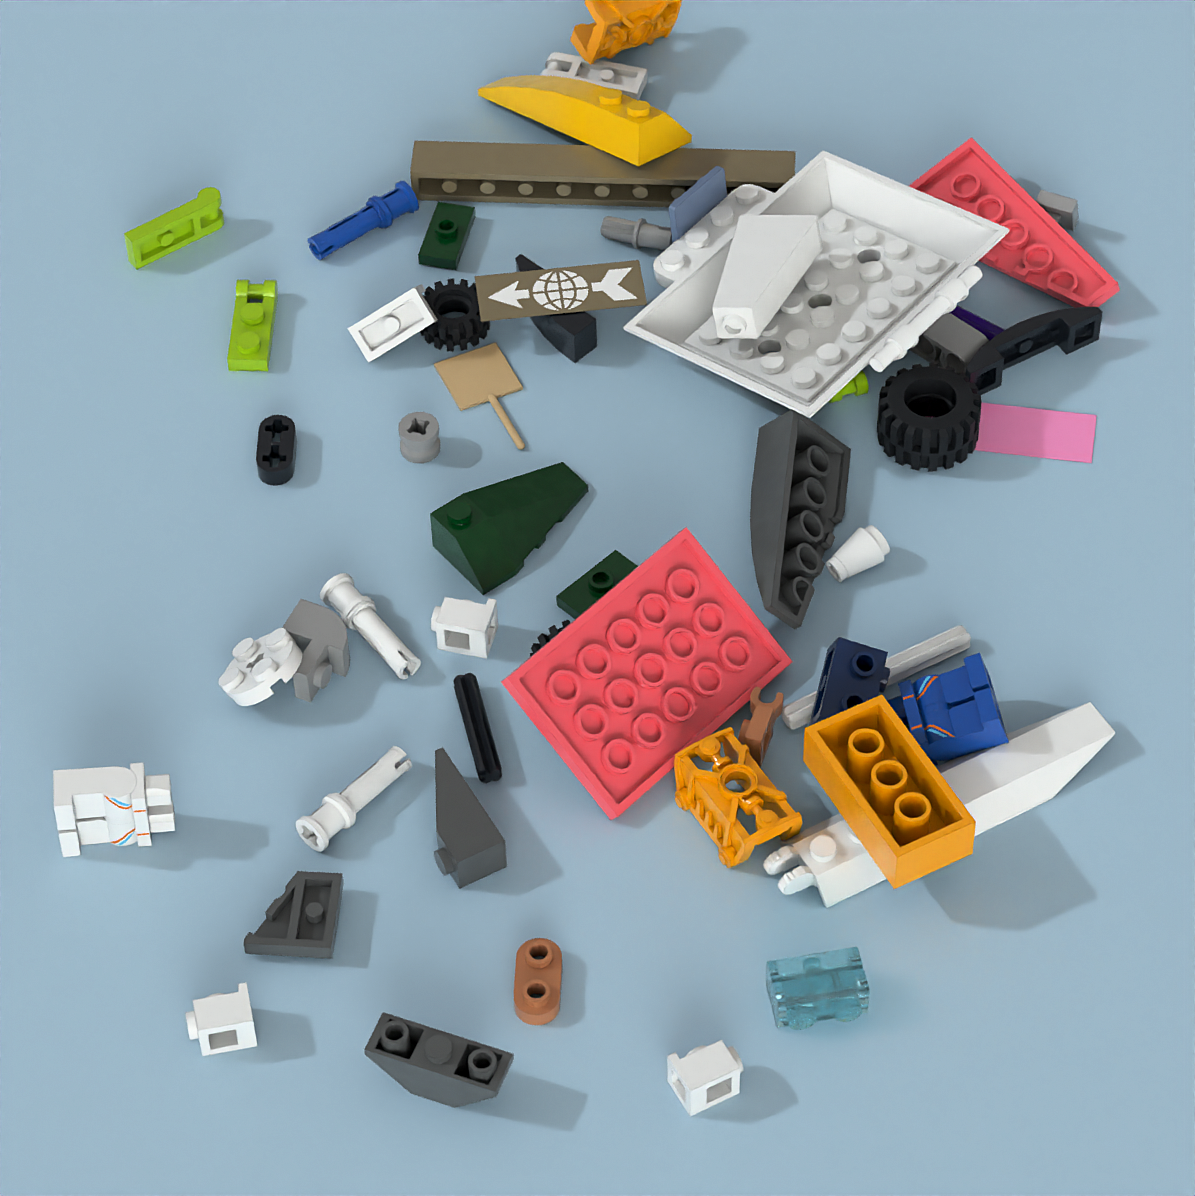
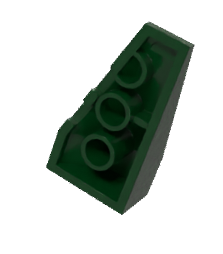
(499, 525)

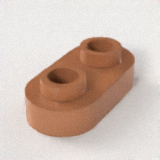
(538, 977)

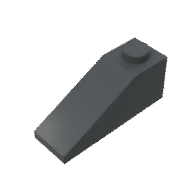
(466, 836)

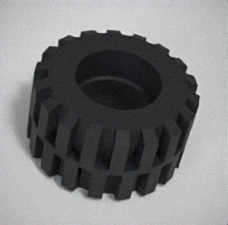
(950, 423)

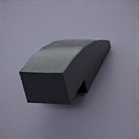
(569, 333)

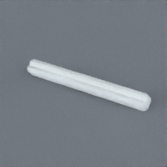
(901, 666)

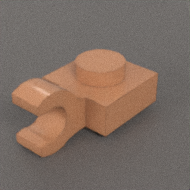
(759, 730)

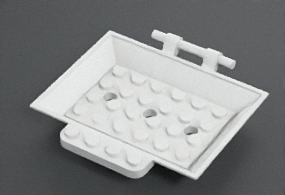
(873, 311)

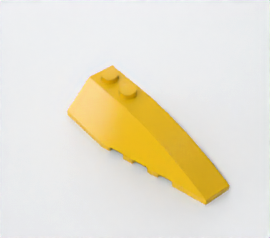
(591, 114)

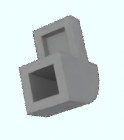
(323, 645)

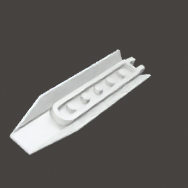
(989, 783)

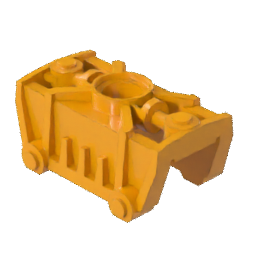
(623, 26)
(718, 807)

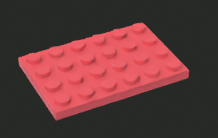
(646, 672)

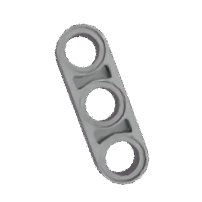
(950, 343)

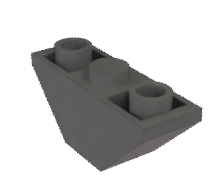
(437, 1062)

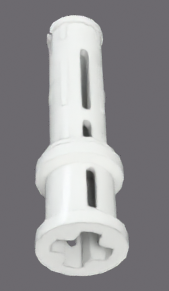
(360, 615)
(340, 809)

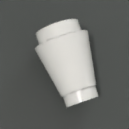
(858, 553)

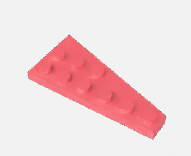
(1036, 245)

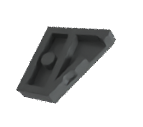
(302, 919)

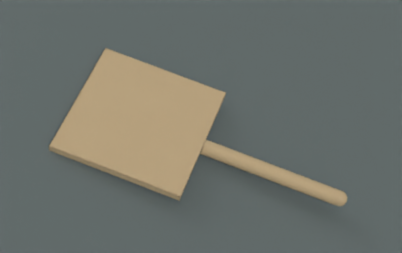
(480, 378)

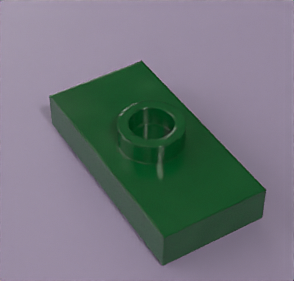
(446, 235)
(594, 584)

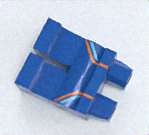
(952, 711)

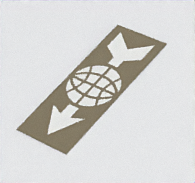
(560, 290)

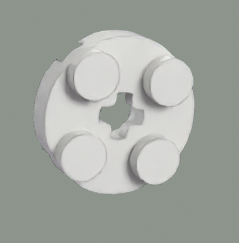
(259, 666)

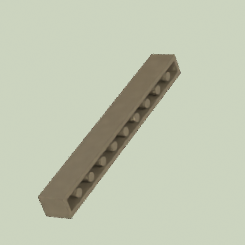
(581, 173)

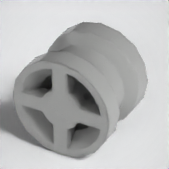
(419, 437)

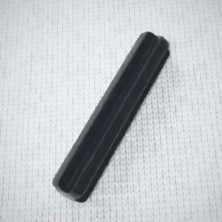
(477, 728)

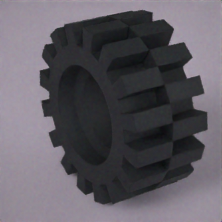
(454, 330)

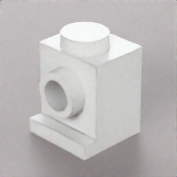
(465, 626)
(222, 1022)
(705, 1076)

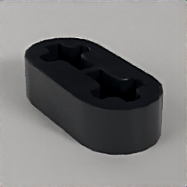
(268, 450)

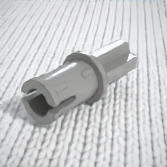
(638, 233)

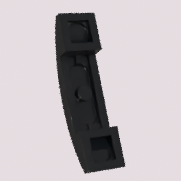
(1065, 327)

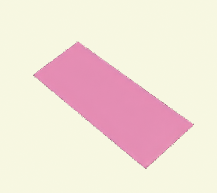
(1036, 432)

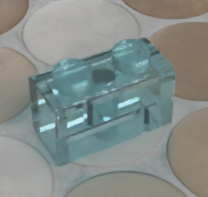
(817, 988)

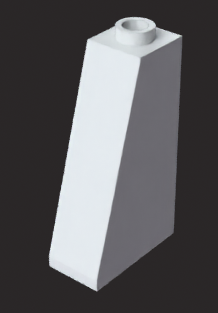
(762, 270)

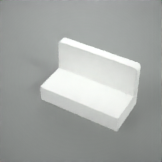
(393, 323)

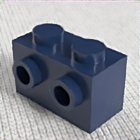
(849, 677)

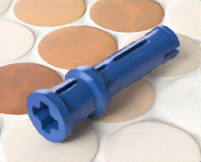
(377, 213)

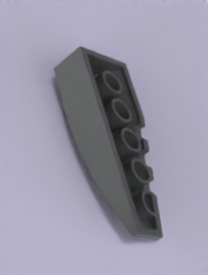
(793, 510)

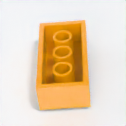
(888, 791)

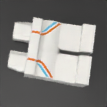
(110, 806)

